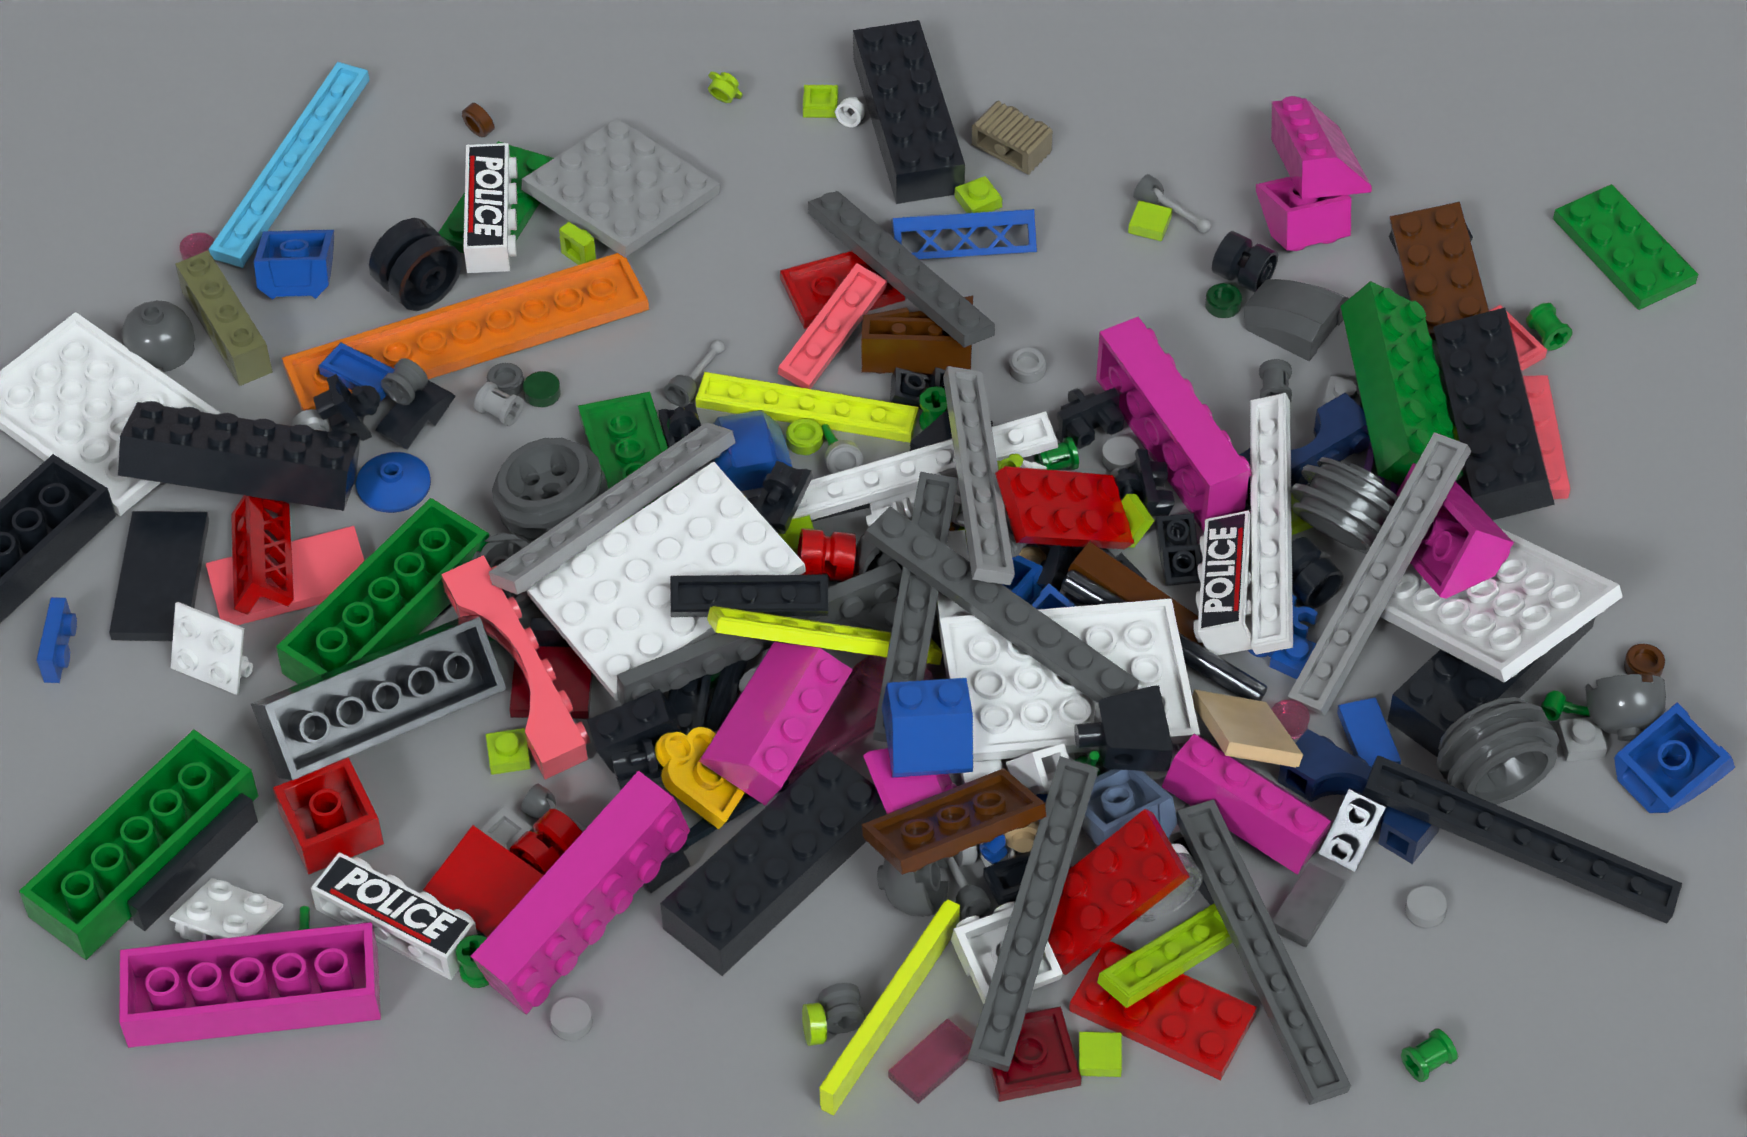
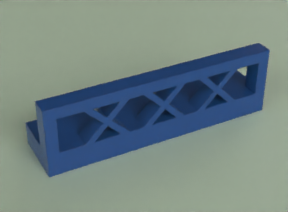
(965, 221)

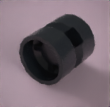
(1241, 260)
(1313, 578)

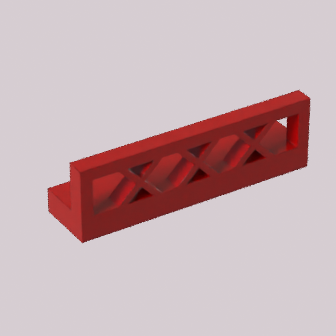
(250, 549)

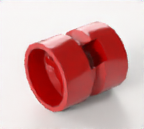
(827, 554)
(548, 841)

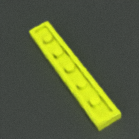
(793, 403)
(806, 632)
(889, 1007)

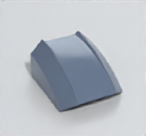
(1120, 797)

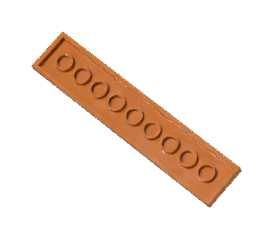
(487, 324)

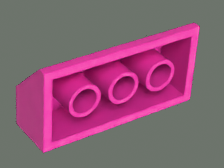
(1315, 151)
(1459, 545)
(775, 718)
(1248, 803)

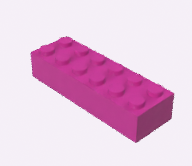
(1172, 421)
(582, 893)
(249, 985)

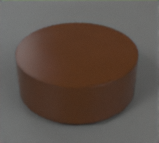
(478, 120)
(1644, 660)

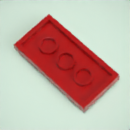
(1064, 508)
(1113, 889)
(1177, 1020)

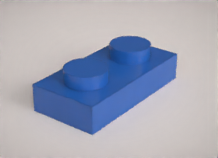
(54, 647)

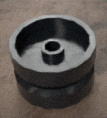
(415, 264)

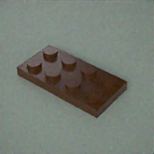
(1439, 263)
(953, 821)

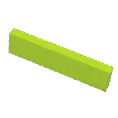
(1166, 957)

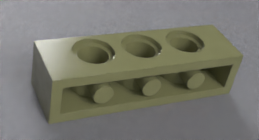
(224, 318)

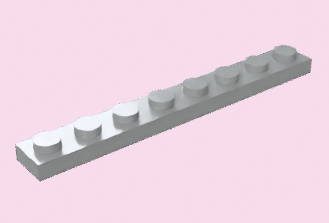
(976, 470)
(611, 508)
(1379, 573)

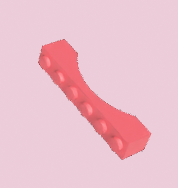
(550, 730)

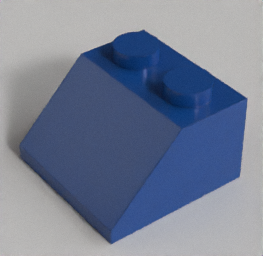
(928, 727)

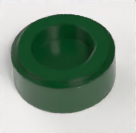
(1223, 300)
(541, 389)

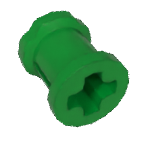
(1549, 327)
(933, 404)
(1061, 457)
(468, 969)
(1429, 1055)

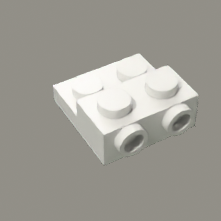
(980, 943)

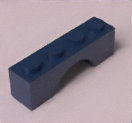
(1338, 433)
(1332, 771)

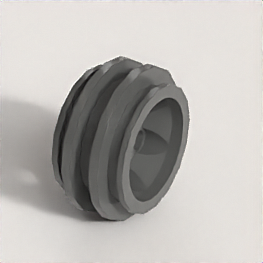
(546, 485)
(1343, 502)
(1498, 750)

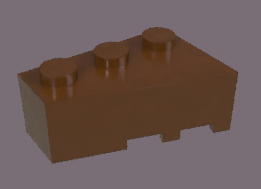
(909, 343)

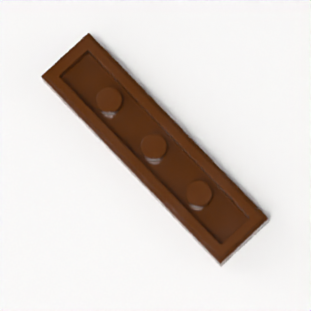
(1128, 585)

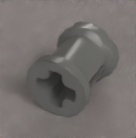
(1275, 378)

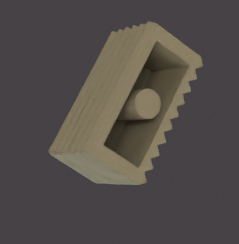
(1012, 137)

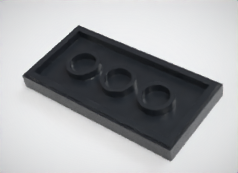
(156, 572)

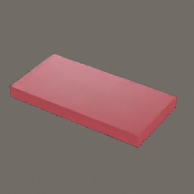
(318, 569)

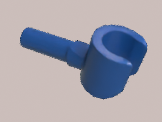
(994, 850)

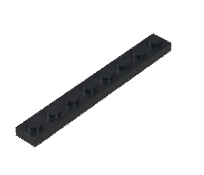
(1522, 839)

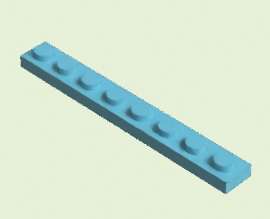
(289, 165)

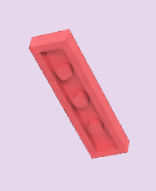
(832, 327)
(1548, 433)

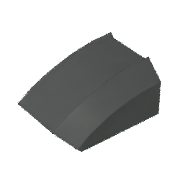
(1293, 315)

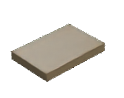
(1246, 729)

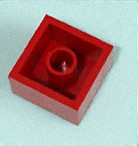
(328, 815)

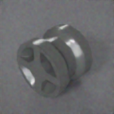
(404, 381)
(842, 1007)

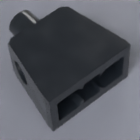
(1129, 731)

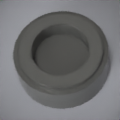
(507, 377)

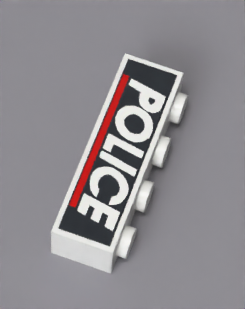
(488, 208)
(1225, 585)
(400, 916)

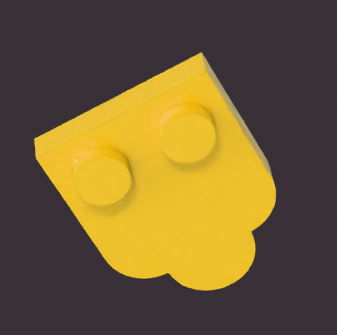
(693, 781)

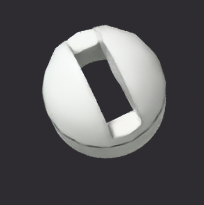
(847, 119)

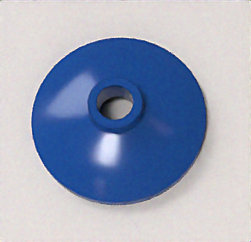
(393, 482)

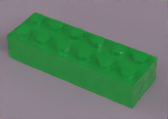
(1395, 377)
(386, 596)
(88, 884)

